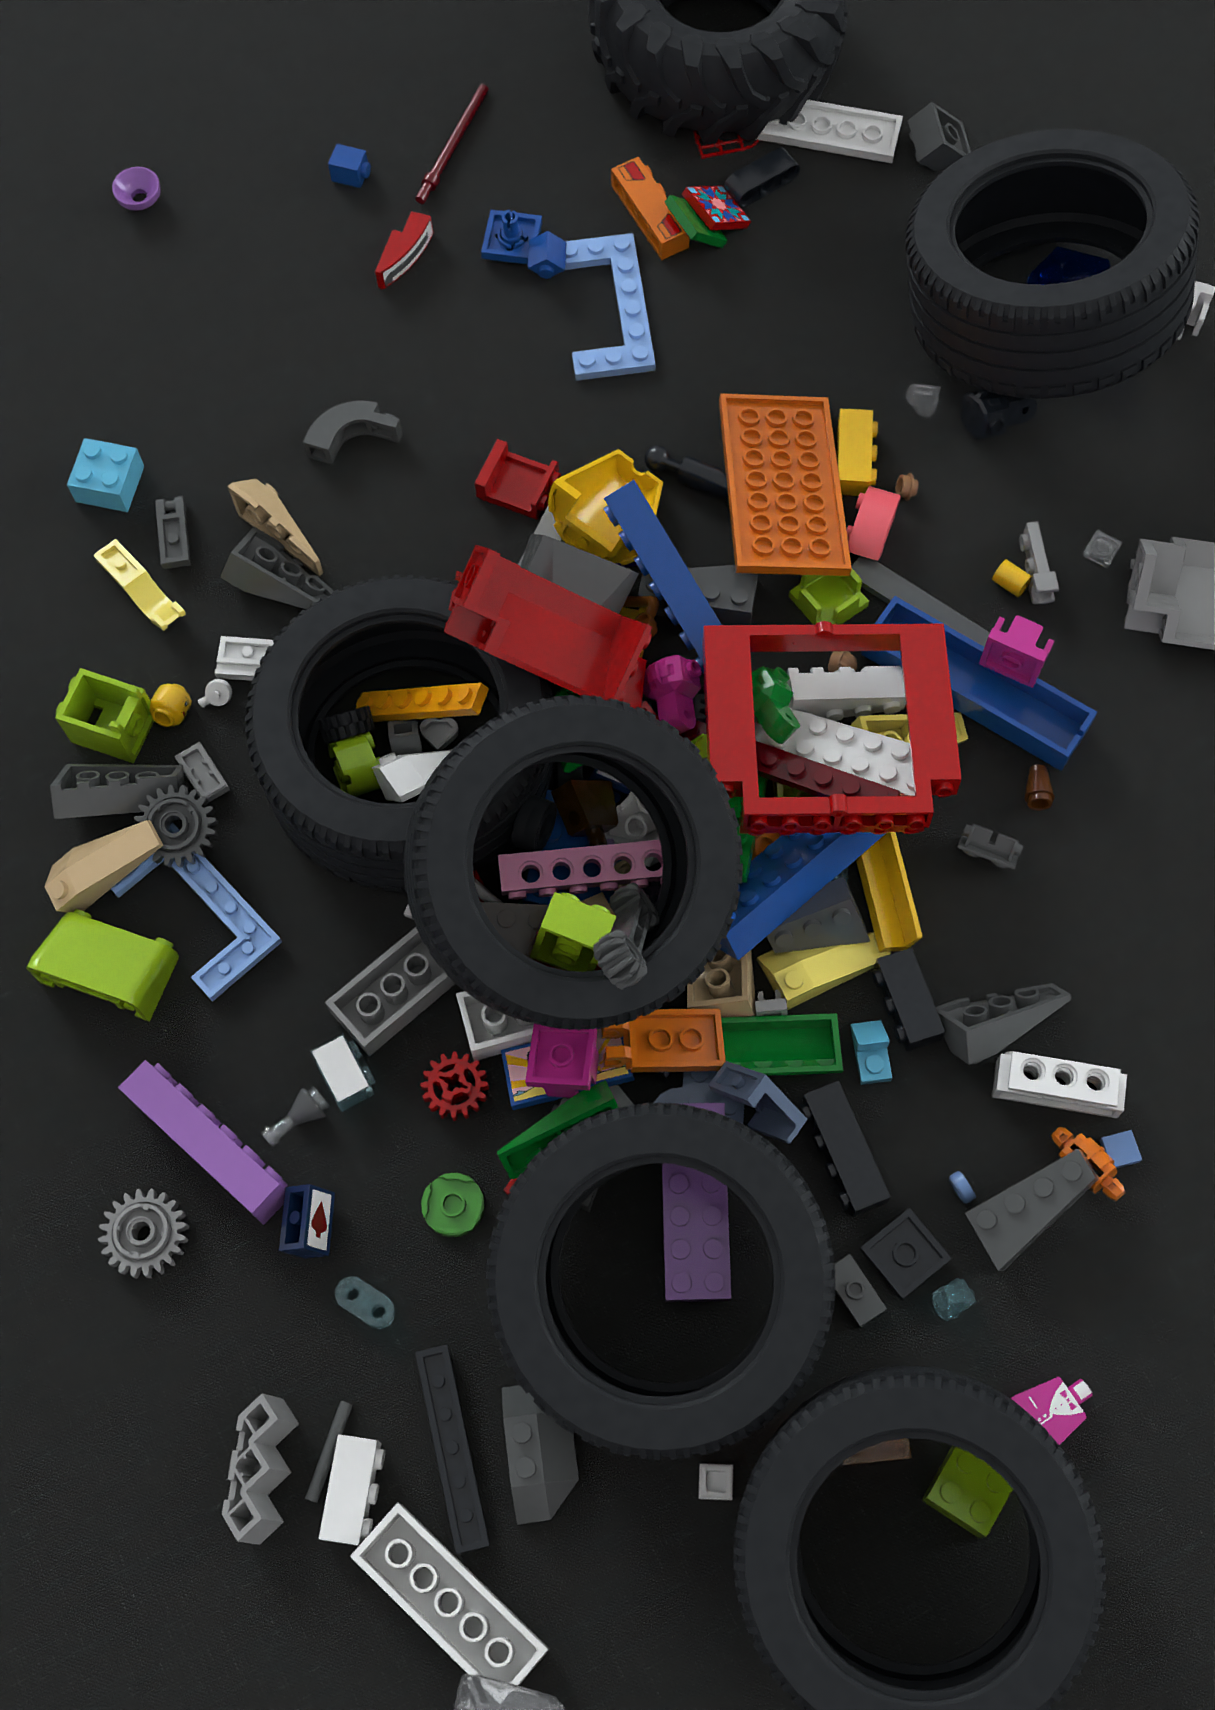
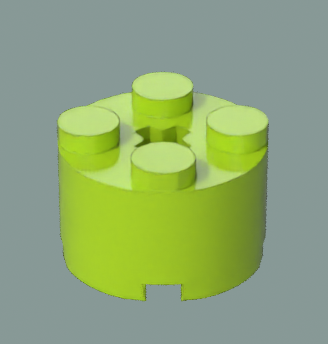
(355, 764)

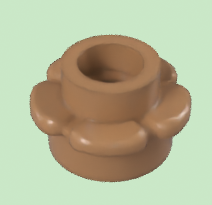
(906, 486)

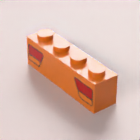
(647, 206)

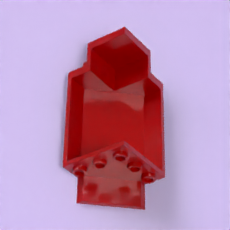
(547, 629)

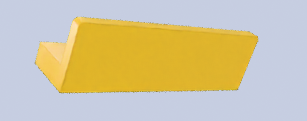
(889, 895)

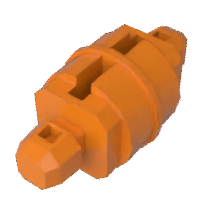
(1097, 1158)

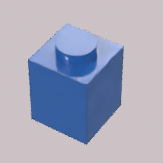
(349, 165)
(547, 255)

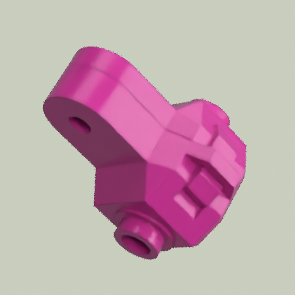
(673, 686)

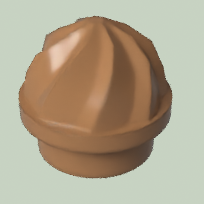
(841, 659)

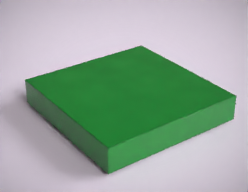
(693, 224)

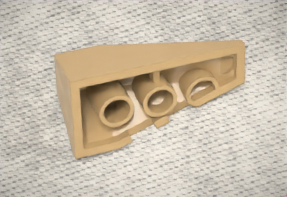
(99, 865)

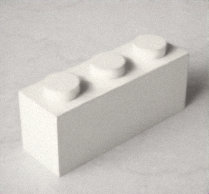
(351, 1490)

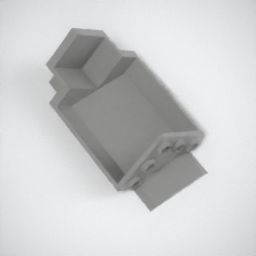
(1174, 591)

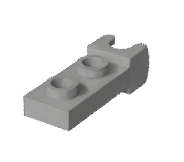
(1043, 581)

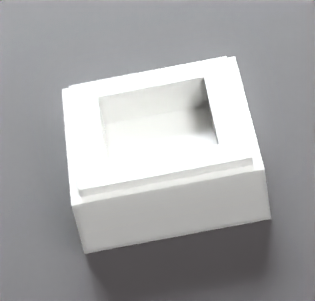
(715, 1481)

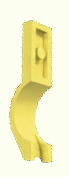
(138, 585)

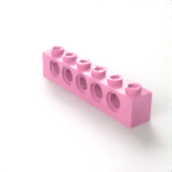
(513, 865)

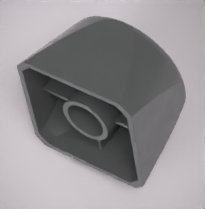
(579, 571)

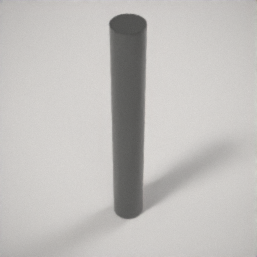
(328, 1452)

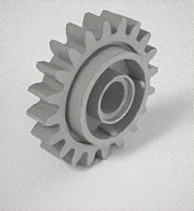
(160, 1243)

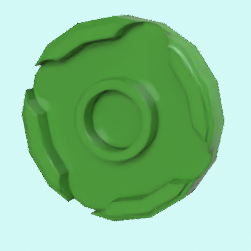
(453, 1205)

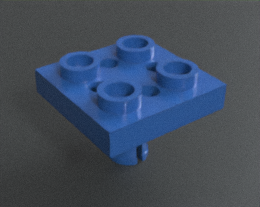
(512, 231)

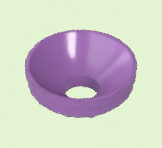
(136, 181)

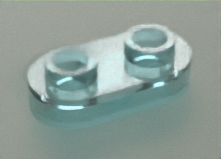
(365, 1303)

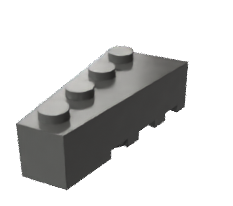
(110, 788)

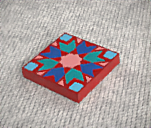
(716, 207)

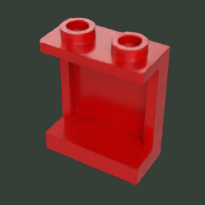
(515, 481)

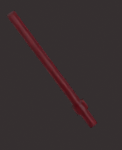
(432, 178)

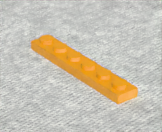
(425, 702)

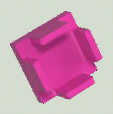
(1015, 651)
(562, 1060)

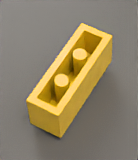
(856, 450)

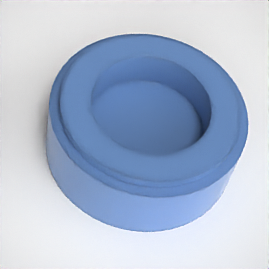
(962, 1187)

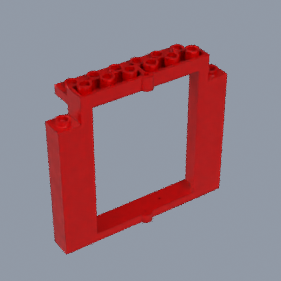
(929, 717)

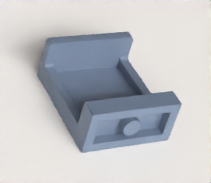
(774, 1111)

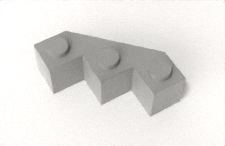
(257, 1469)

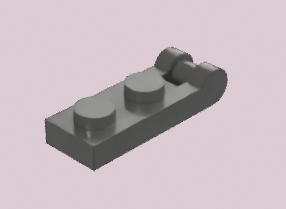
(173, 533)

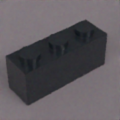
(908, 1000)

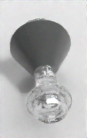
(306, 1108)

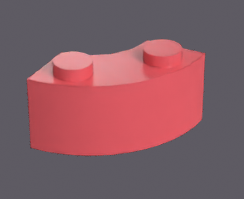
(872, 523)

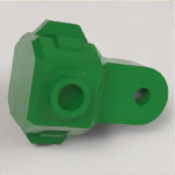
(772, 702)

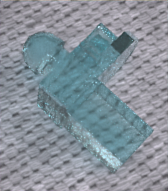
(953, 1299)

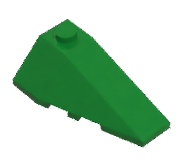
(580, 1107)

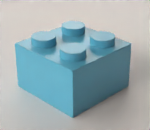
(105, 475)

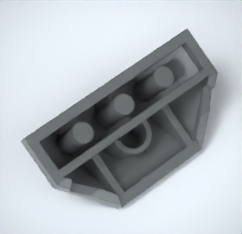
(539, 1458)

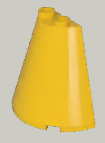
(579, 504)

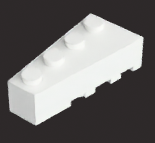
(847, 692)

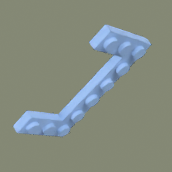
(637, 352)
(253, 934)

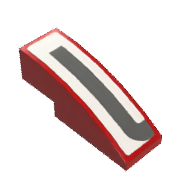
(404, 249)

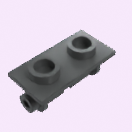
(977, 843)

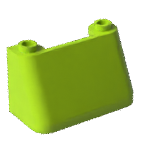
(105, 963)

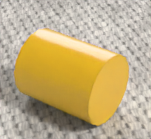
(1012, 578)

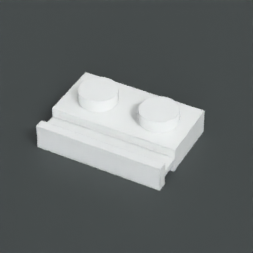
(240, 657)

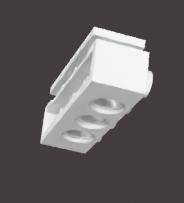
(1045, 1091)

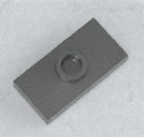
(856, 1292)

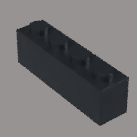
(844, 1149)

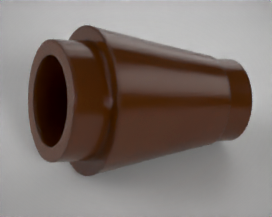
(1039, 790)

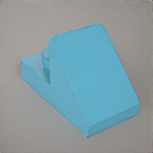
(871, 1052)

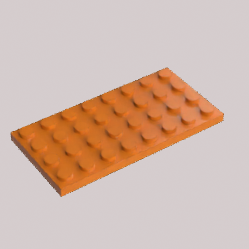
(783, 485)

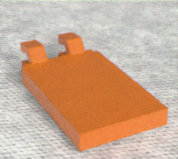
(668, 1042)

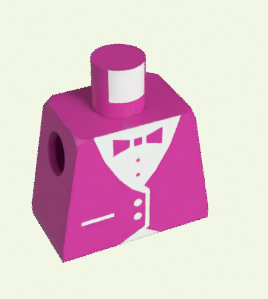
(1056, 1406)

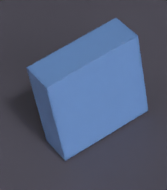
(1121, 1148)

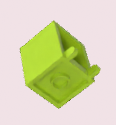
(123, 718)

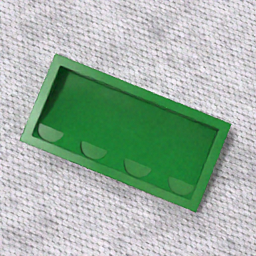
(784, 1043)

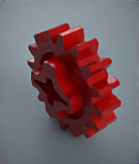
(450, 1098)

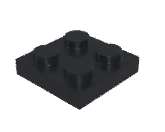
(905, 1254)

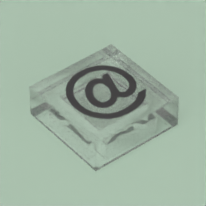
(1102, 548)

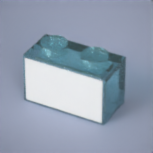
(342, 1071)

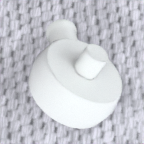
(217, 692)

